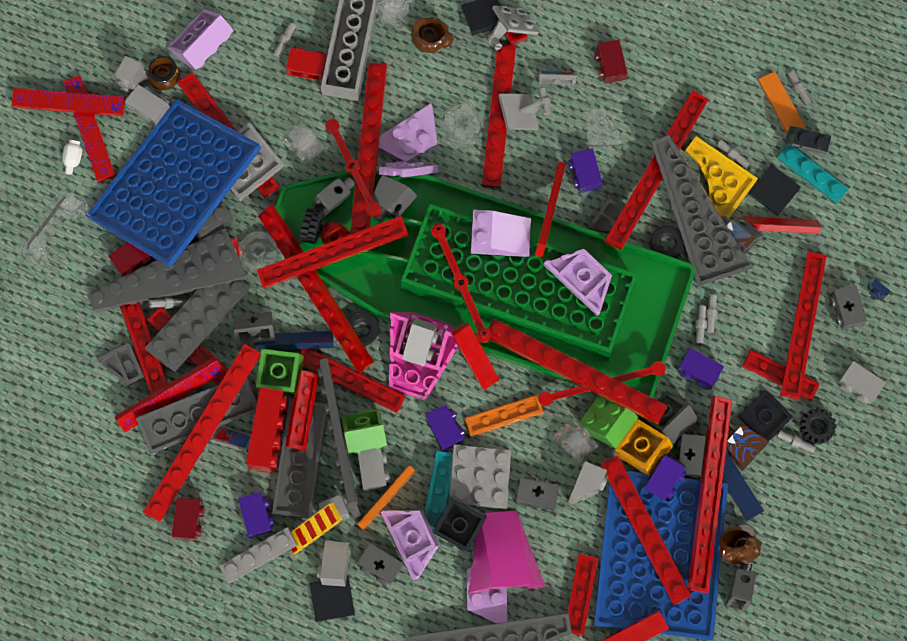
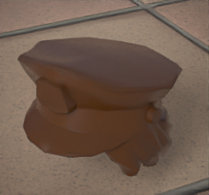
(431, 35)
(739, 545)

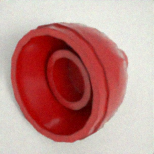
(333, 231)

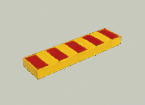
(315, 527)

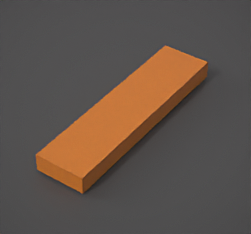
(780, 101)
(503, 415)
(386, 498)

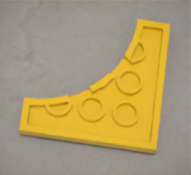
(724, 178)

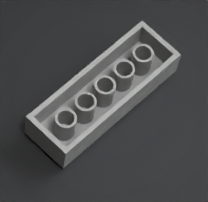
(349, 49)

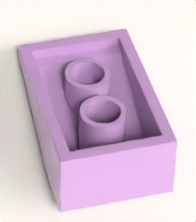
(500, 234)

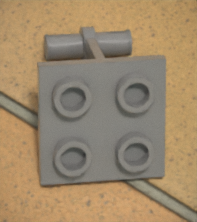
(510, 20)
(520, 110)

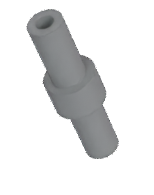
(284, 40)
(799, 88)
(733, 153)
(167, 303)
(711, 314)
(701, 324)
(796, 441)

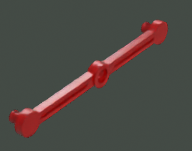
(372, 208)
(483, 334)
(658, 369)

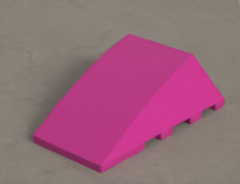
(411, 377)
(503, 555)

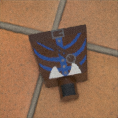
(744, 446)

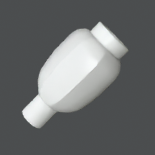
(71, 155)

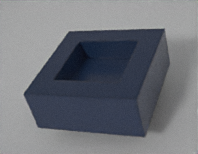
(878, 290)

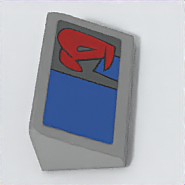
(557, 77)
(231, 438)

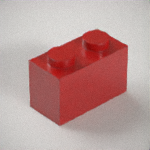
(306, 64)

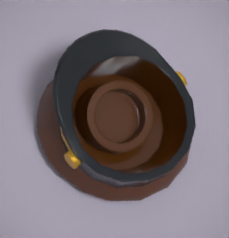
(163, 73)

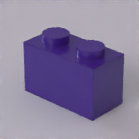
(585, 170)
(701, 369)
(444, 427)
(665, 478)
(255, 514)

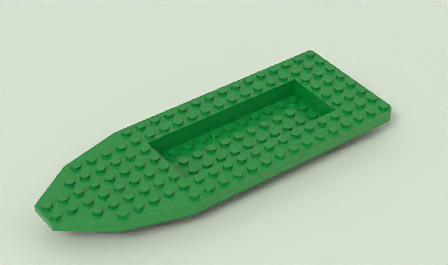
(519, 291)

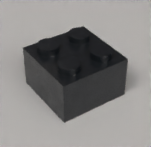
(459, 523)

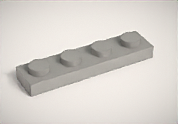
(258, 555)

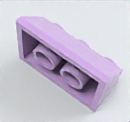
(200, 39)

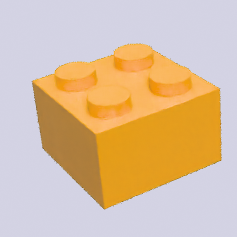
(643, 447)

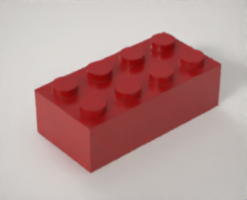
(266, 430)

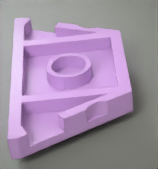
(410, 136)
(407, 169)
(582, 277)
(412, 537)
(490, 604)

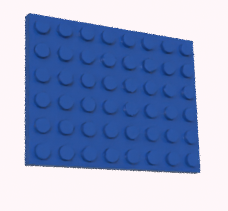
(173, 182)
(626, 577)

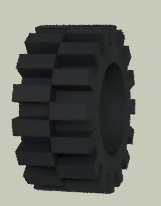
(311, 225)
(821, 415)

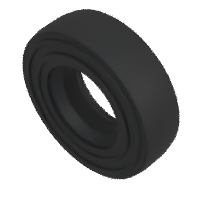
(671, 232)
(368, 318)

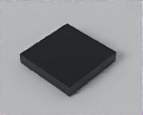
(480, 15)
(774, 190)
(765, 416)
(331, 601)

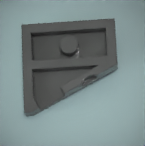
(606, 216)
(123, 364)

